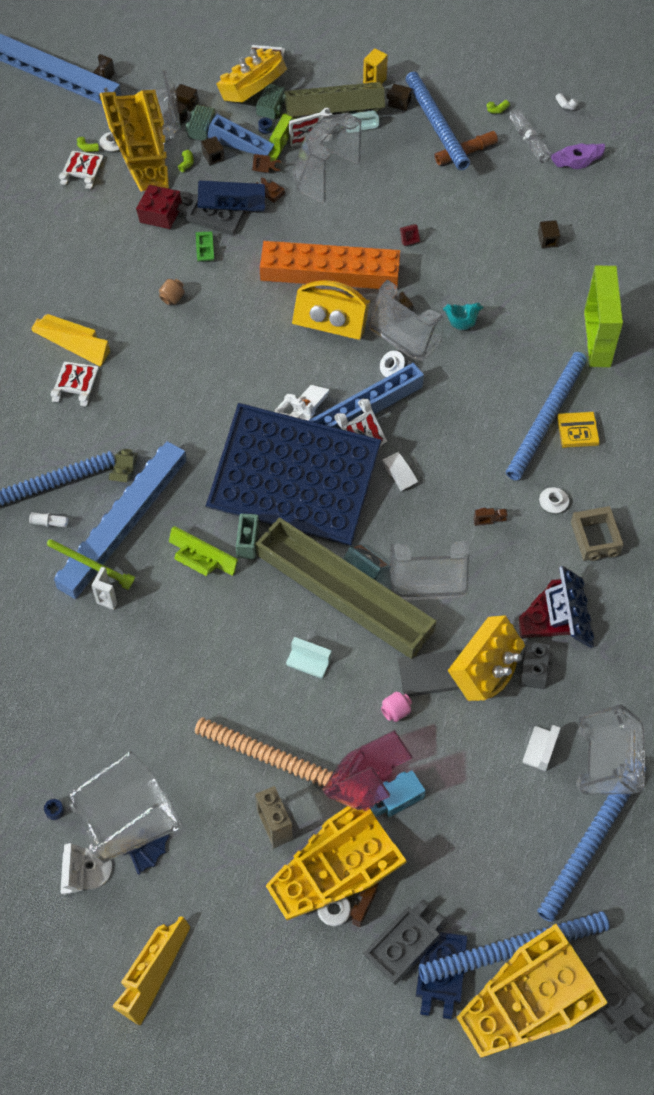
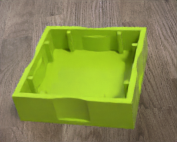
(603, 316)

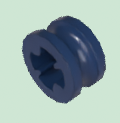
(265, 129)
(57, 815)

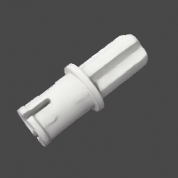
(48, 520)

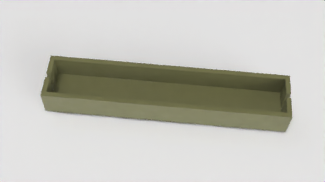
(346, 588)

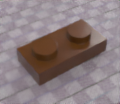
(360, 911)

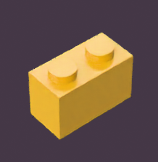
(375, 67)

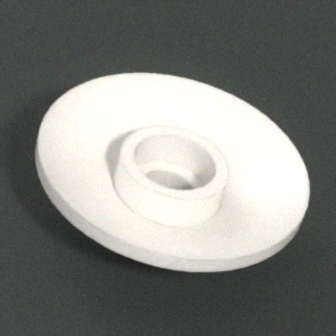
(98, 874)

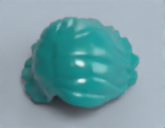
(463, 316)

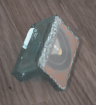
(365, 561)

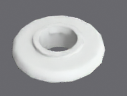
(106, 144)
(399, 363)
(554, 507)
(338, 919)

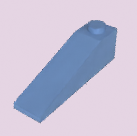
(237, 137)

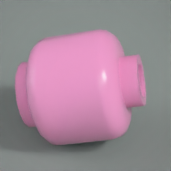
(396, 706)

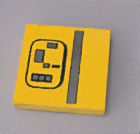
(577, 429)

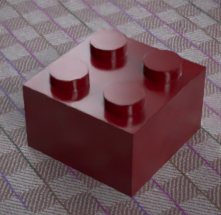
(159, 206)

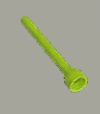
(124, 580)

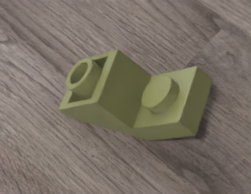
(124, 465)

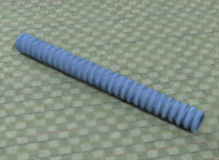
(438, 121)
(546, 416)
(56, 477)
(583, 854)
(507, 948)

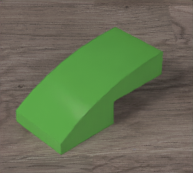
(204, 246)

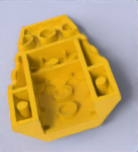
(138, 132)
(337, 862)
(532, 996)

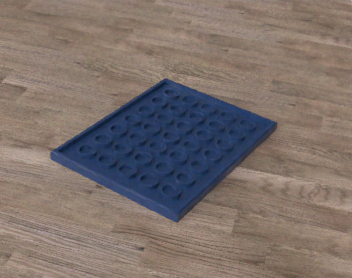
(294, 472)

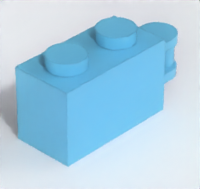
(403, 793)

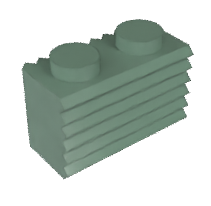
(271, 101)
(199, 122)
(247, 536)

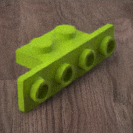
(280, 136)
(199, 554)

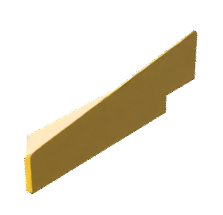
(73, 337)
(150, 970)

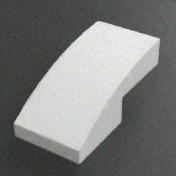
(401, 472)

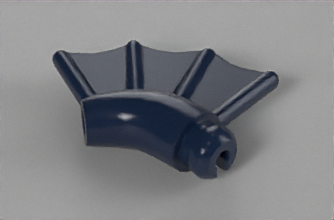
(148, 854)

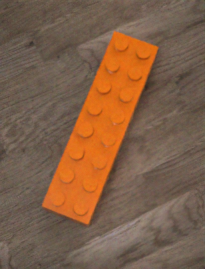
(316, 262)

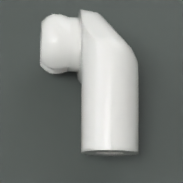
(571, 105)

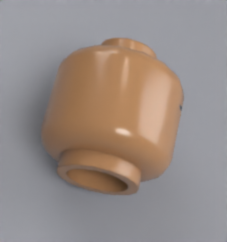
(171, 291)

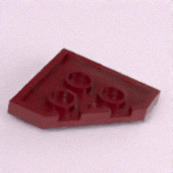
(536, 619)

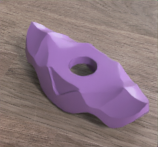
(589, 153)

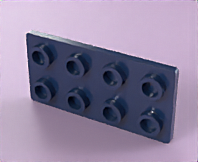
(231, 195)
(569, 605)

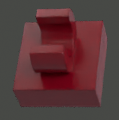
(409, 234)

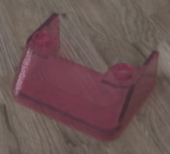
(359, 773)

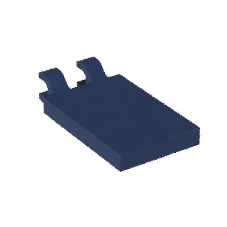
(448, 988)

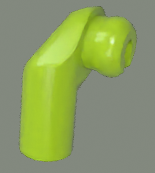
(492, 108)
(83, 145)
(188, 160)

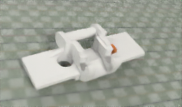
(306, 404)

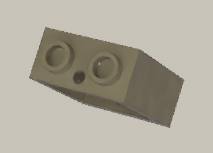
(594, 517)
(274, 819)

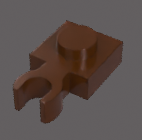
(262, 163)
(273, 190)
(487, 516)

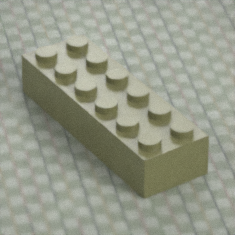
(336, 98)

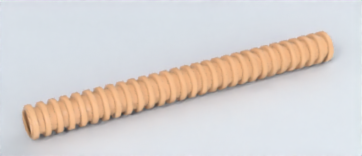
(263, 752)

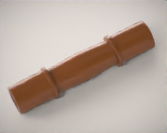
(469, 146)

